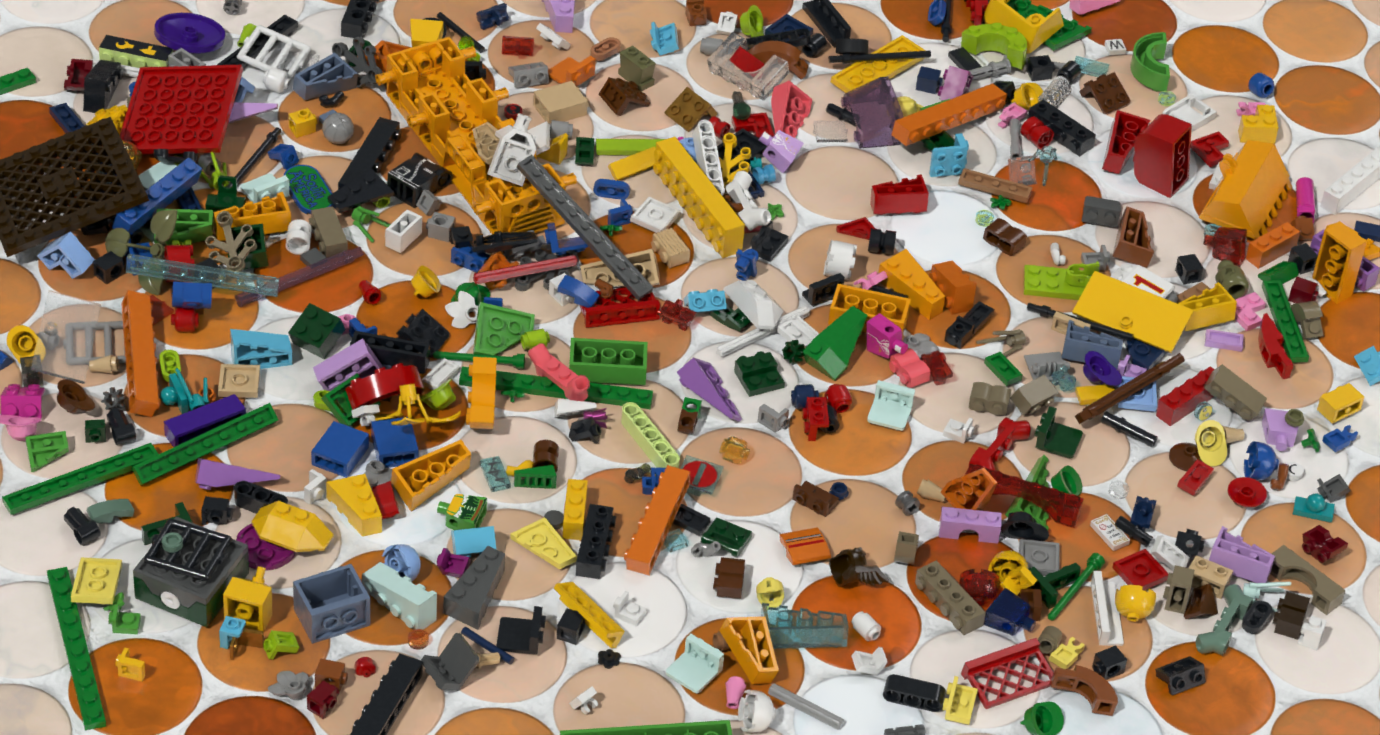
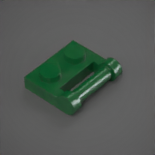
(730, 536)

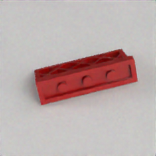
(619, 313)
(1000, 659)

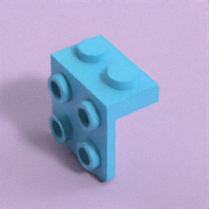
(949, 160)

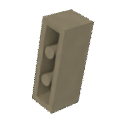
(328, 231)
(1235, 393)

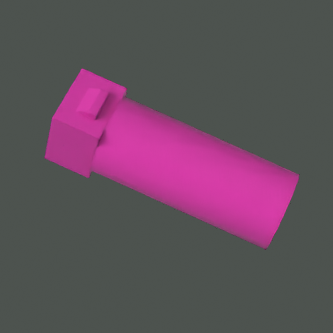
(1305, 197)

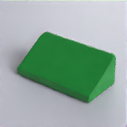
(1282, 271)

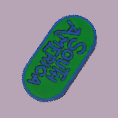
(307, 188)

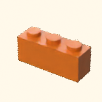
(1272, 245)

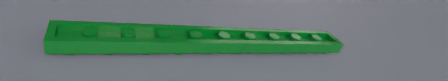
(545, 387)
(76, 649)

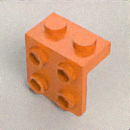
(573, 71)

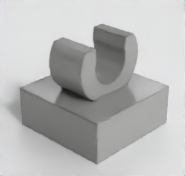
(428, 202)

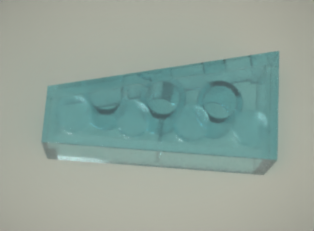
(805, 628)

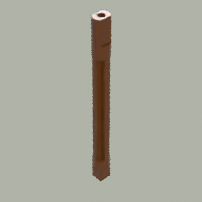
(1129, 388)

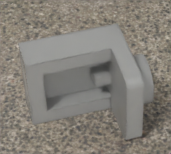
(1102, 257)

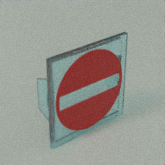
(703, 475)

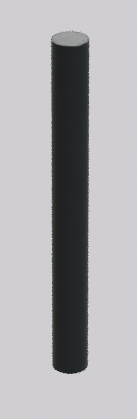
(459, 31)

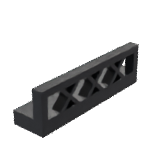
(827, 20)

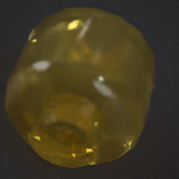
(734, 450)

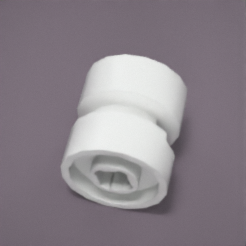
(298, 237)

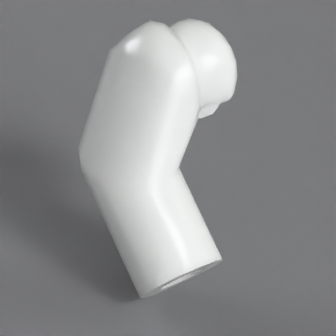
(1055, 253)
(1320, 289)

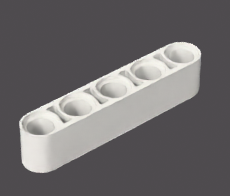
(707, 153)

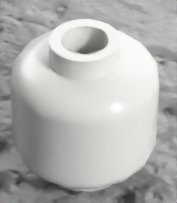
(276, 80)

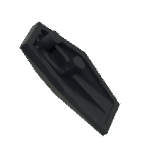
(501, 241)

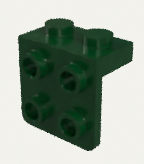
(1057, 437)

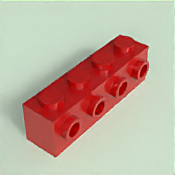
(1184, 398)

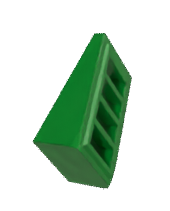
(541, 476)

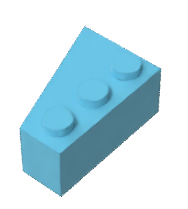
(260, 349)

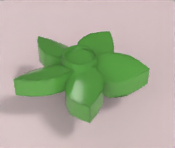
(775, 210)
(117, 600)

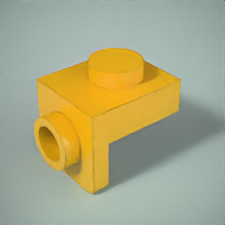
(1018, 579)

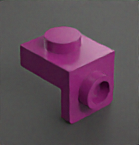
(452, 564)

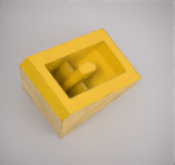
(557, 150)

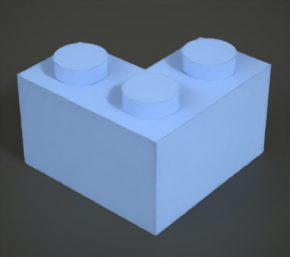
(68, 253)

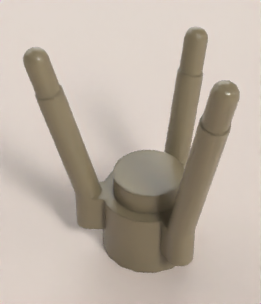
(1014, 338)

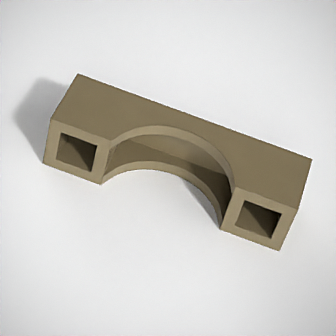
(1326, 593)

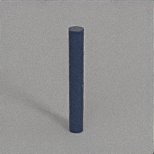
(487, 645)

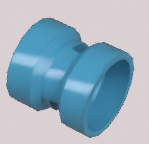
(764, 174)

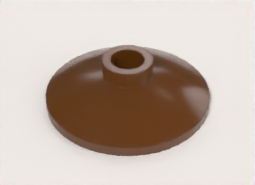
(1184, 455)

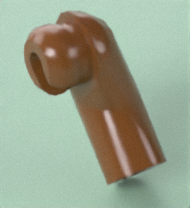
(737, 207)
(605, 288)

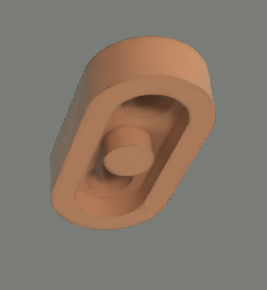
(605, 48)

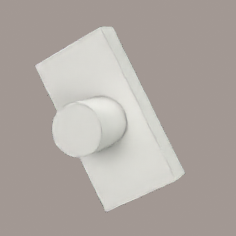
(1168, 553)

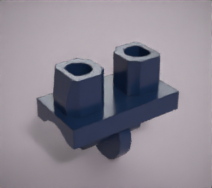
(493, 16)
(1143, 512)

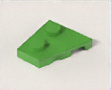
(45, 448)

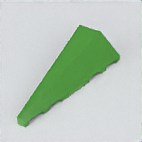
(1037, 475)

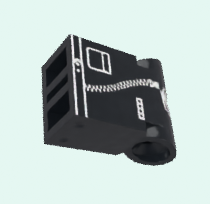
(416, 175)

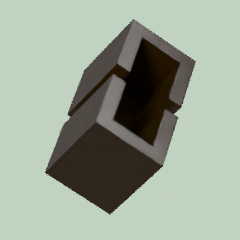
(1291, 615)

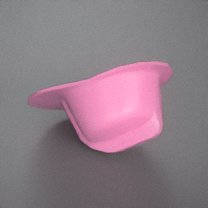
(20, 427)

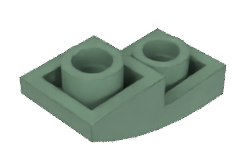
(106, 510)

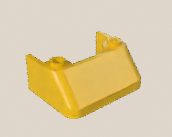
(1034, 28)

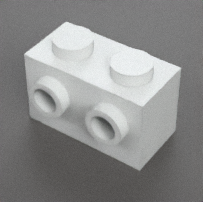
(403, 231)

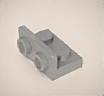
(529, 74)

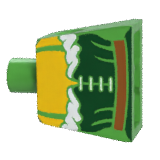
(464, 511)

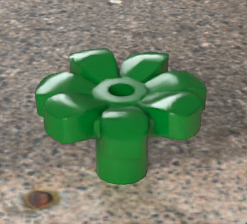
(1311, 440)

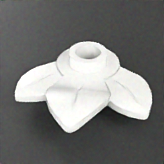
(461, 309)

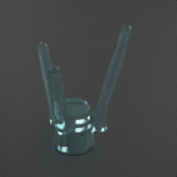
(1046, 155)

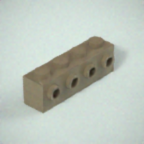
(950, 597)

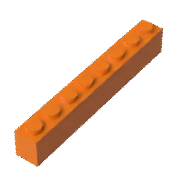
(949, 114)
(140, 354)

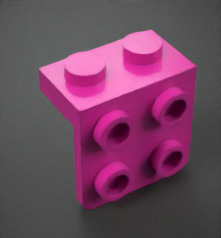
(22, 400)

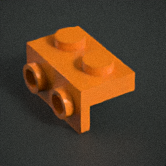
(496, 261)

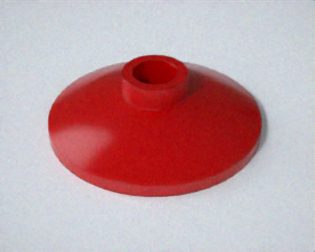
(1247, 492)

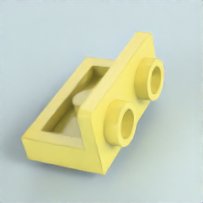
(960, 702)

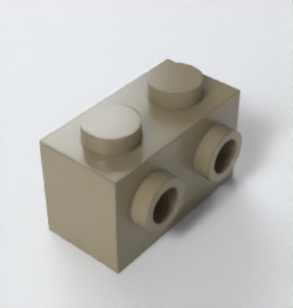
(1034, 395)
(1178, 592)

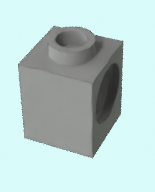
(440, 226)

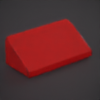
(746, 61)

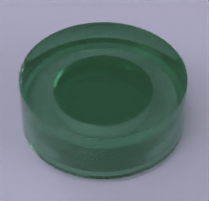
(741, 111)

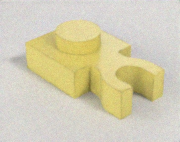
(1064, 655)

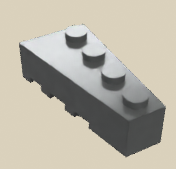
(475, 588)

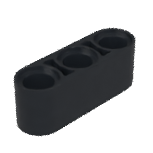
(254, 497)
(914, 693)

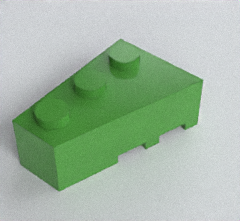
(191, 225)

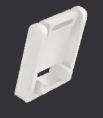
(1184, 111)

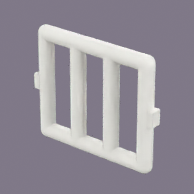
(249, 41)

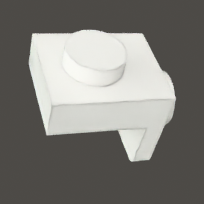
(315, 488)
(868, 662)

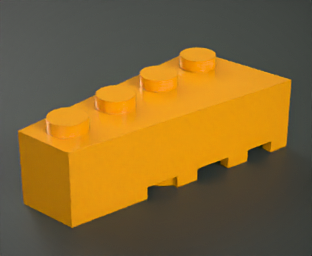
(271, 212)
(910, 279)
(430, 473)

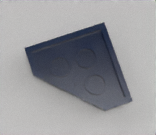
(1143, 353)

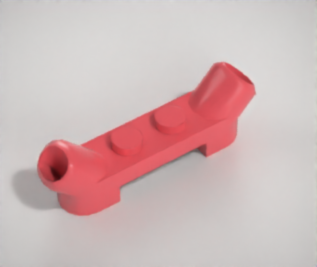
(548, 366)

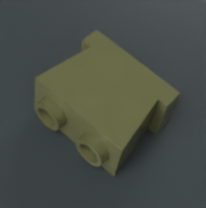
(636, 68)

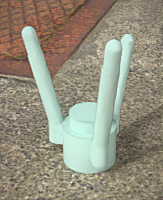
(1253, 589)

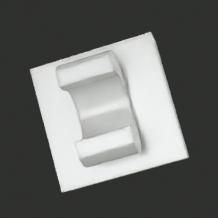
(366, 414)
(584, 699)

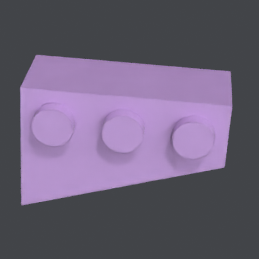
(561, 14)
(345, 364)
(1245, 560)

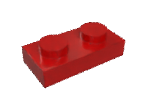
(1195, 477)

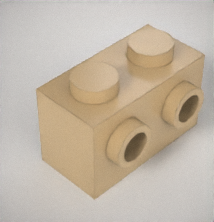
(1210, 573)

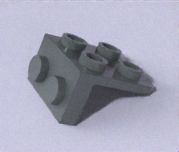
(1101, 211)
(453, 665)

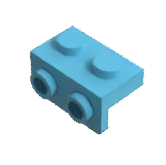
(664, 38)
(703, 302)
(1369, 364)

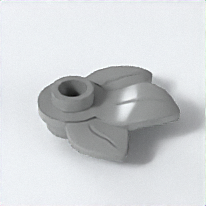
(920, 344)
(377, 473)
(290, 684)

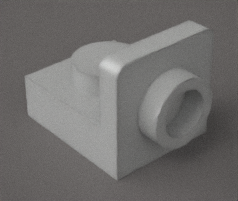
(773, 419)

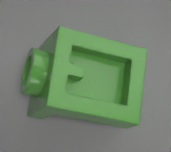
(124, 622)

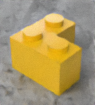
(1261, 127)

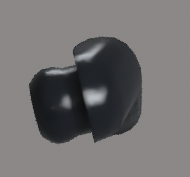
(329, 102)

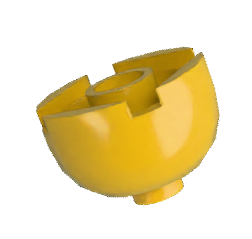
(1006, 562)
(1134, 602)

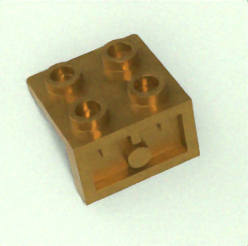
(689, 109)

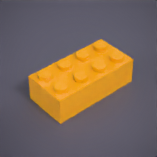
(1339, 261)
(871, 303)

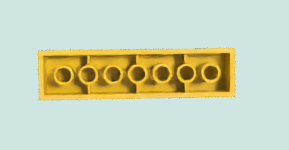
(698, 197)

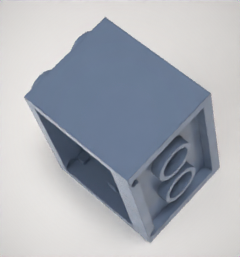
(331, 603)

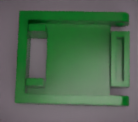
(340, 396)

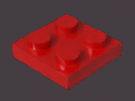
(1140, 570)

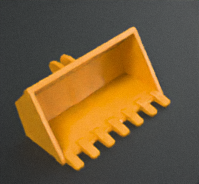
(1248, 189)

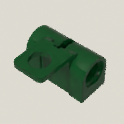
(226, 196)

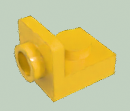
(130, 667)

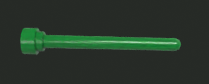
(516, 361)
(1094, 563)

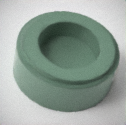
(172, 542)

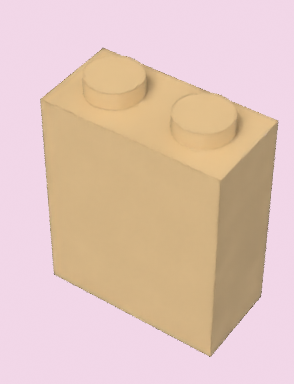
(560, 102)

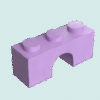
(956, 520)

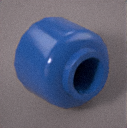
(1261, 85)

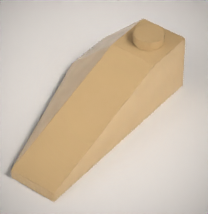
(486, 141)
(643, 261)

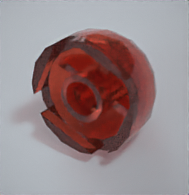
(980, 586)

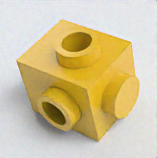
(302, 122)

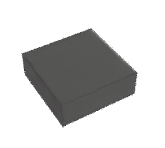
(312, 256)

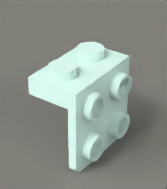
(265, 186)
(891, 405)
(696, 665)

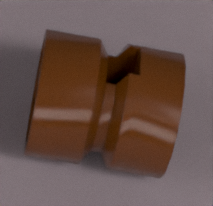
(546, 453)

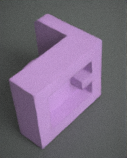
(1129, 370)

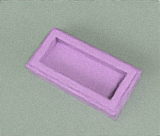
(1224, 340)

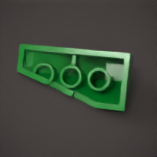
(834, 345)

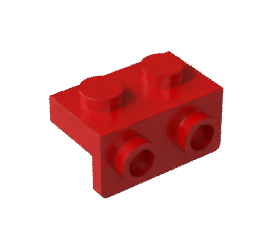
(815, 415)

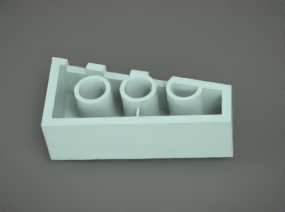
(401, 596)

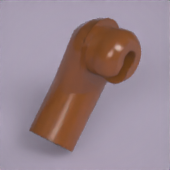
(1281, 478)

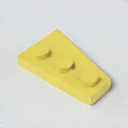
(545, 542)

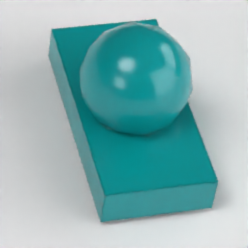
(175, 394)
(1314, 508)

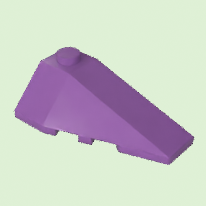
(706, 382)
(220, 474)

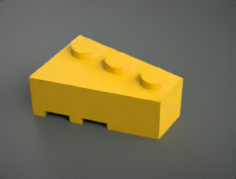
(356, 502)

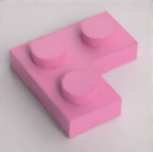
(1246, 309)

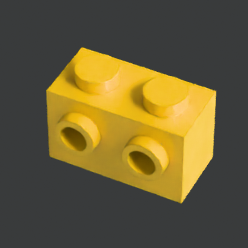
(1340, 403)

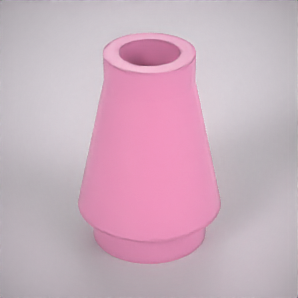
(734, 691)

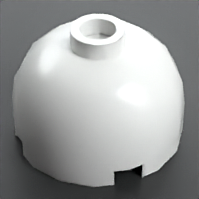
(756, 711)

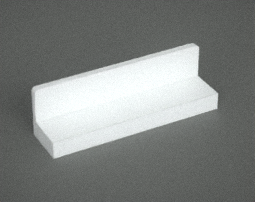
(1105, 611)

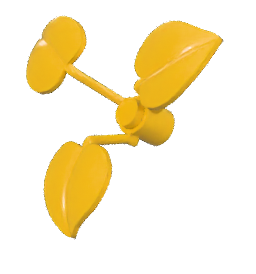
(408, 397)

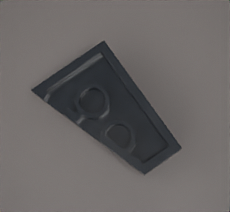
(360, 190)

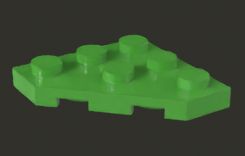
(499, 328)

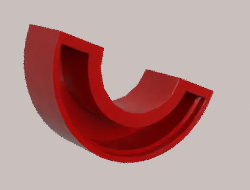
(383, 385)

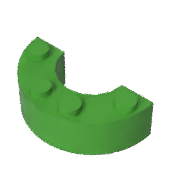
(1144, 63)

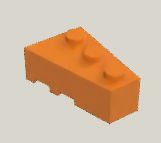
(955, 286)

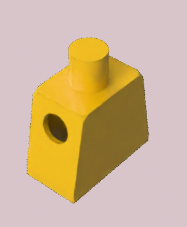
(425, 31)

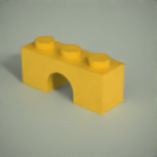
(575, 509)

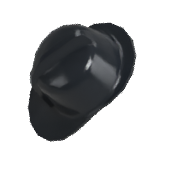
(1023, 526)

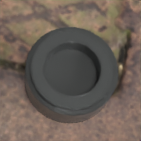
(555, 518)

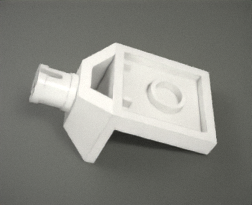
(513, 147)

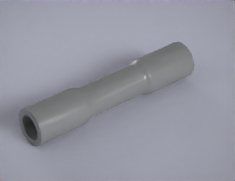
(1015, 148)

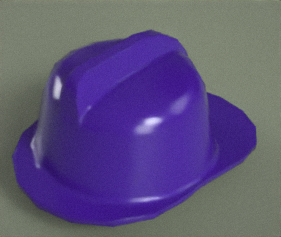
(1100, 371)

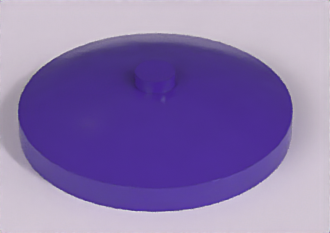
(190, 32)

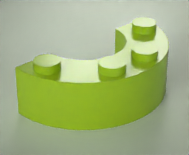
(996, 38)

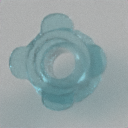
(1064, 379)

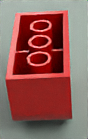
(1163, 154)

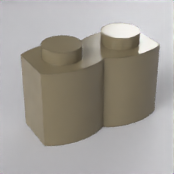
(989, 398)

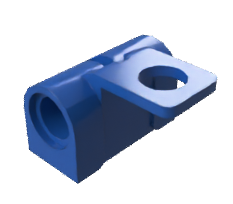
(192, 295)

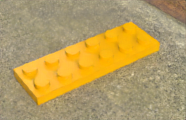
(867, 71)

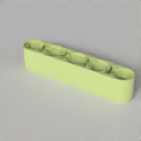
(648, 437)

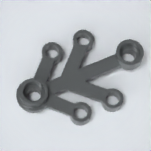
(342, 50)
(522, 283)

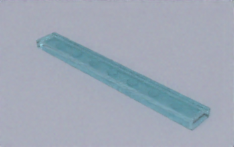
(202, 274)

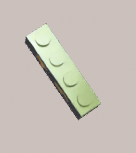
(133, 52)

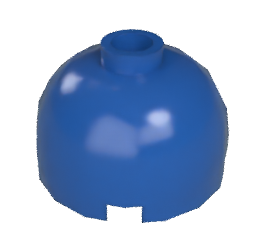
(1261, 461)

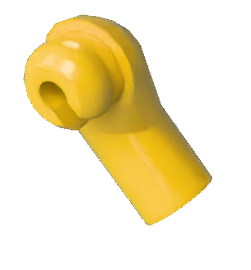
(526, 464)

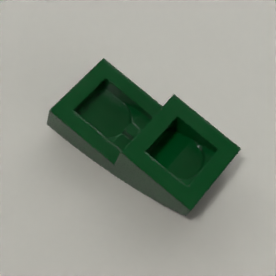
(584, 151)
(730, 318)

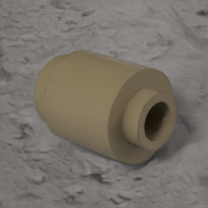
(1049, 639)

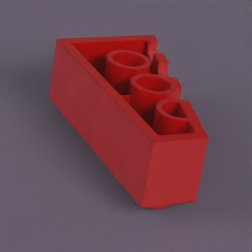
(1121, 140)

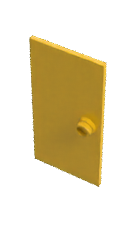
(1133, 311)

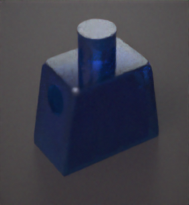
(1009, 614)

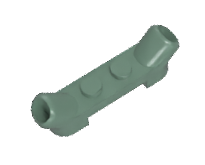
(1220, 639)

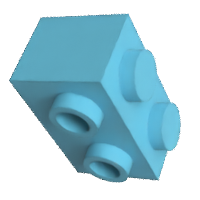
(472, 540)

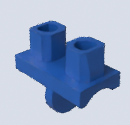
(746, 264)

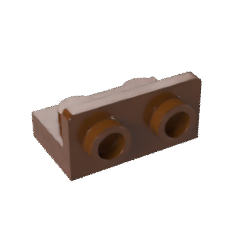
(815, 498)

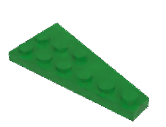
(1068, 33)

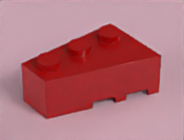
(900, 197)

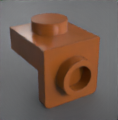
(1305, 226)

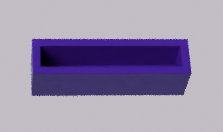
(202, 419)

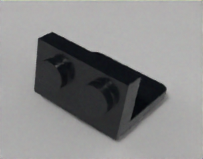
(424, 329)
(521, 634)

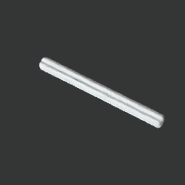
(757, 334)

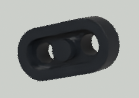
(1256, 616)

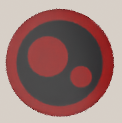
(512, 111)

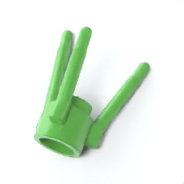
(363, 216)

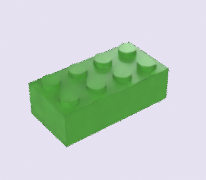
(609, 360)

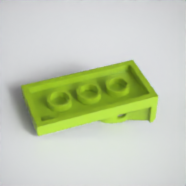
(1058, 282)

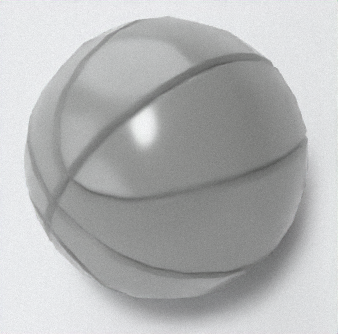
(338, 128)

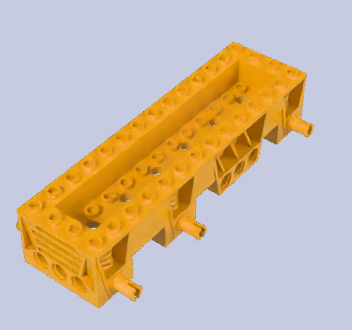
(421, 87)

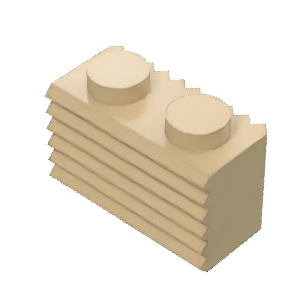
(670, 248)

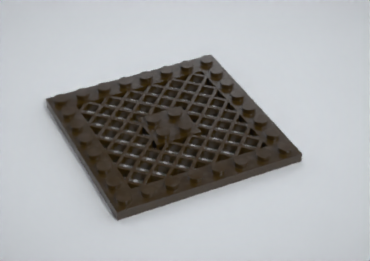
(62, 185)

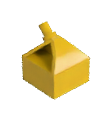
(249, 600)

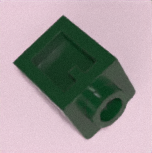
(95, 431)

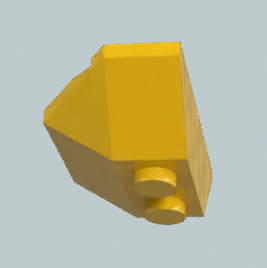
(291, 528)

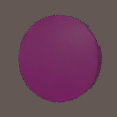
(262, 552)

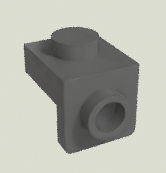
(1333, 488)

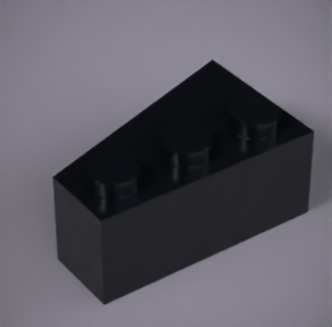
(101, 85)

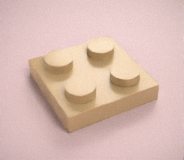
(239, 380)

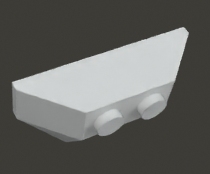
(754, 303)

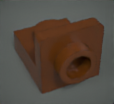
(1034, 599)

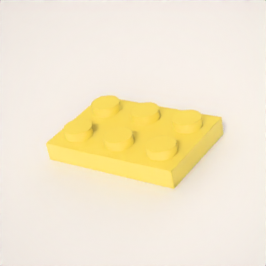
(96, 580)

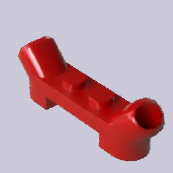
(1007, 433)

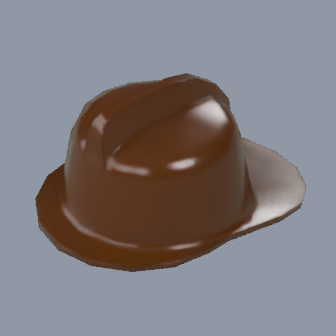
(73, 397)

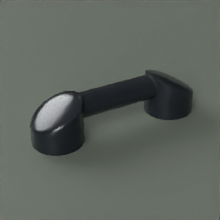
(162, 156)

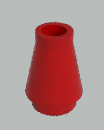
(370, 293)

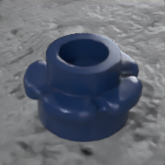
(839, 490)

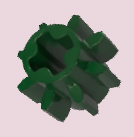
(793, 351)

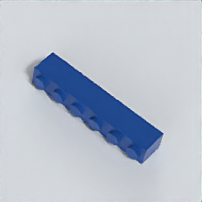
(160, 196)

